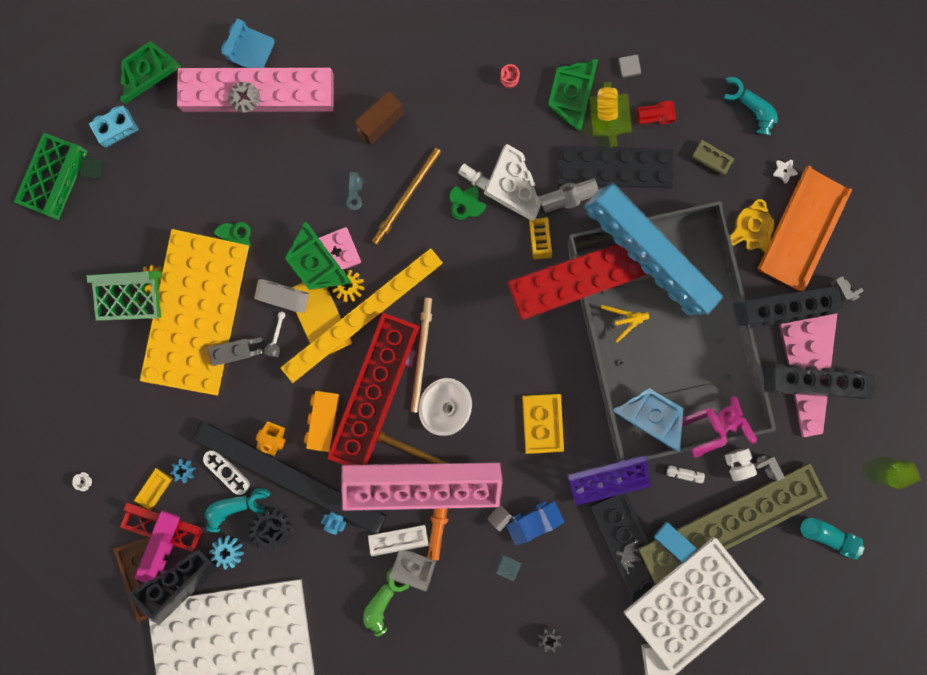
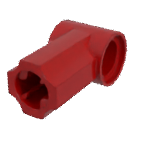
(662, 112)

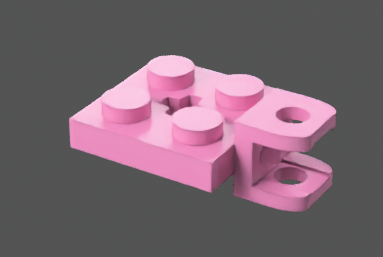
(342, 240)

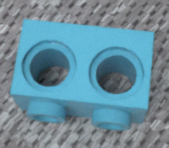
(115, 131)

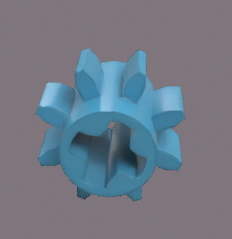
(182, 465)
(333, 523)

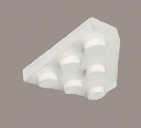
(513, 184)

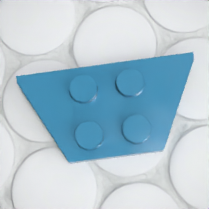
(655, 417)

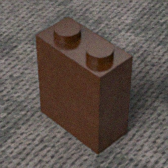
(379, 118)

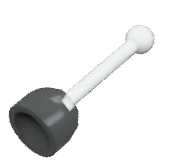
(273, 349)

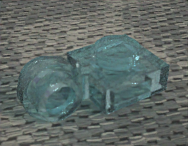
(355, 184)

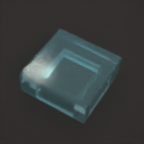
(508, 568)

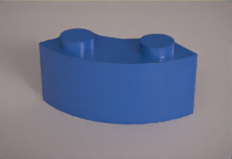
(534, 523)

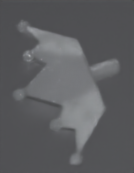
(628, 556)

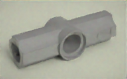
(569, 195)

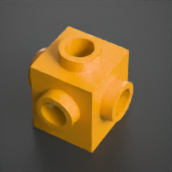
(270, 438)

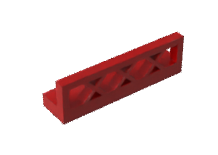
(152, 516)

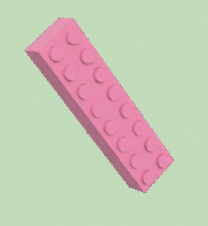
(278, 89)
(421, 486)

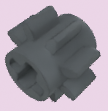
(547, 633)

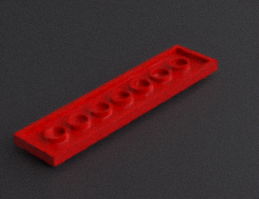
(573, 280)

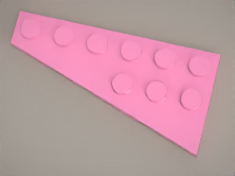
(810, 344)

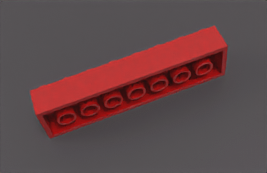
(373, 391)

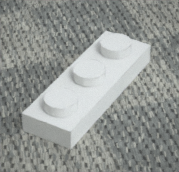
(398, 540)

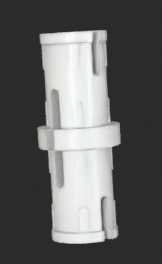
(473, 176)

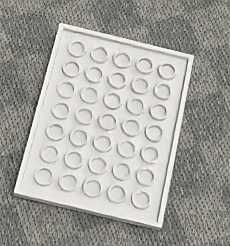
(236, 633)

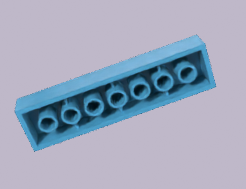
(652, 251)

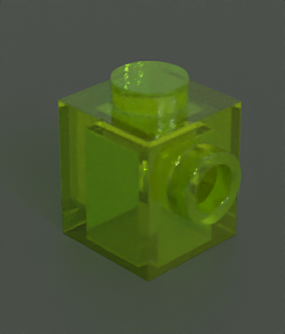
(902, 474)

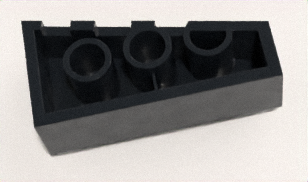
(172, 587)

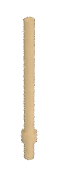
(425, 317)

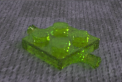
(613, 127)

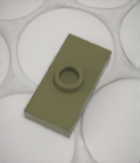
(712, 157)

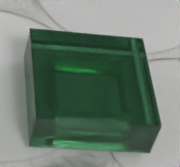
(91, 168)

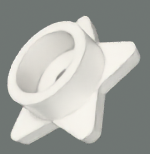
(784, 175)

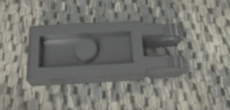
(233, 351)

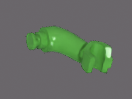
(374, 611)

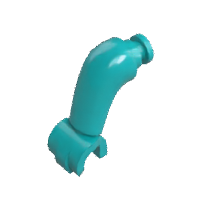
(764, 111)
(221, 509)
(831, 536)

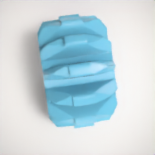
(220, 556)

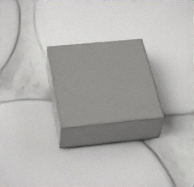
(629, 66)
(499, 518)

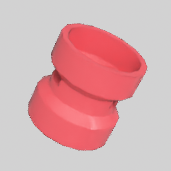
(509, 72)

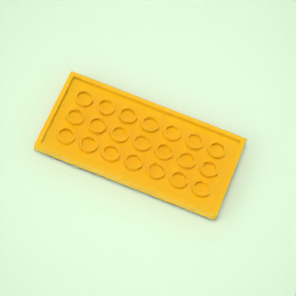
(197, 311)

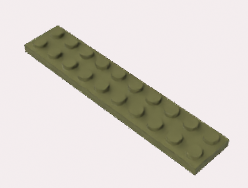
(741, 518)

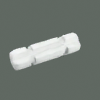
(685, 474)

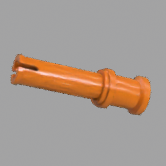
(438, 519)

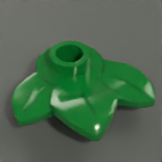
(468, 201)
(229, 233)

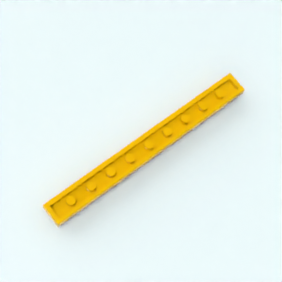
(361, 315)

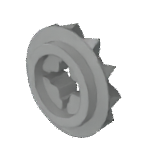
(244, 105)

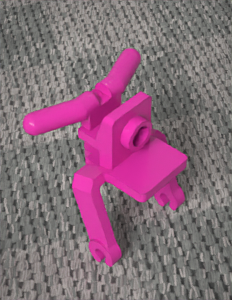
(722, 422)

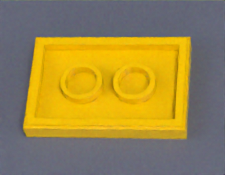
(543, 423)

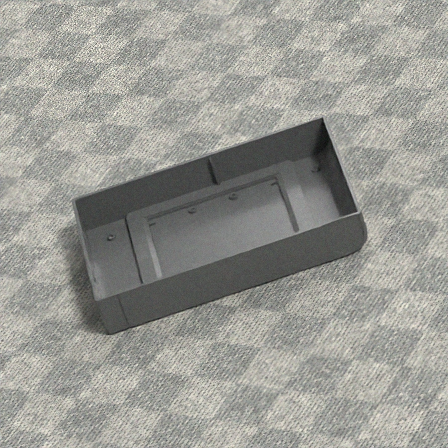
(678, 355)

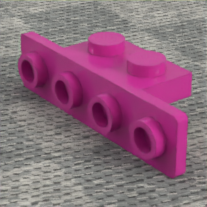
(157, 547)

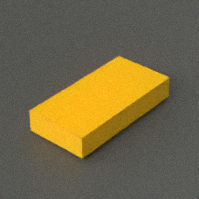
(153, 489)

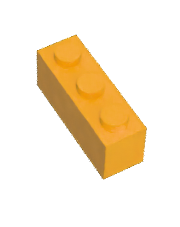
(322, 421)

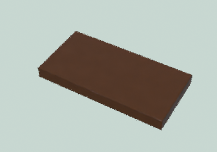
(128, 560)

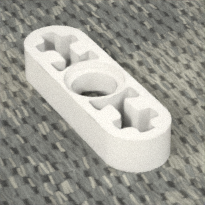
(232, 486)

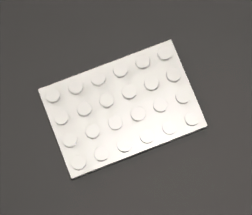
(694, 605)

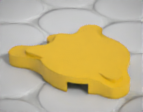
(754, 227)

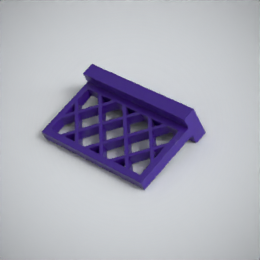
(590, 487)

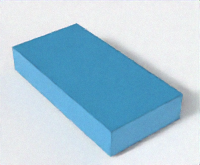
(675, 542)

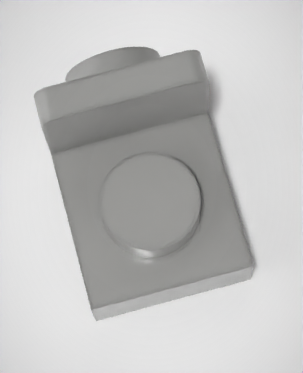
(844, 287)
(772, 468)

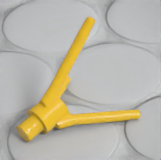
(632, 318)

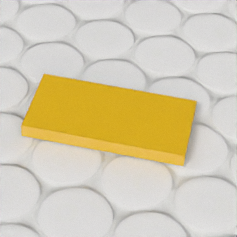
(319, 314)

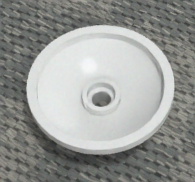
(436, 405)

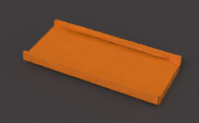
(804, 230)

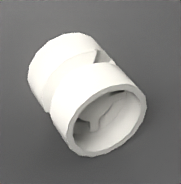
(741, 470)

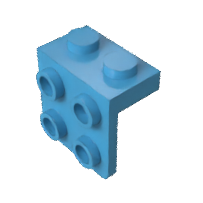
(247, 46)

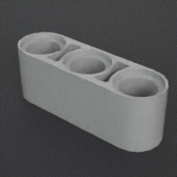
(281, 295)

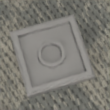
(412, 569)

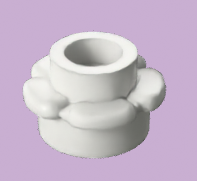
(77, 481)

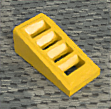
(547, 249)

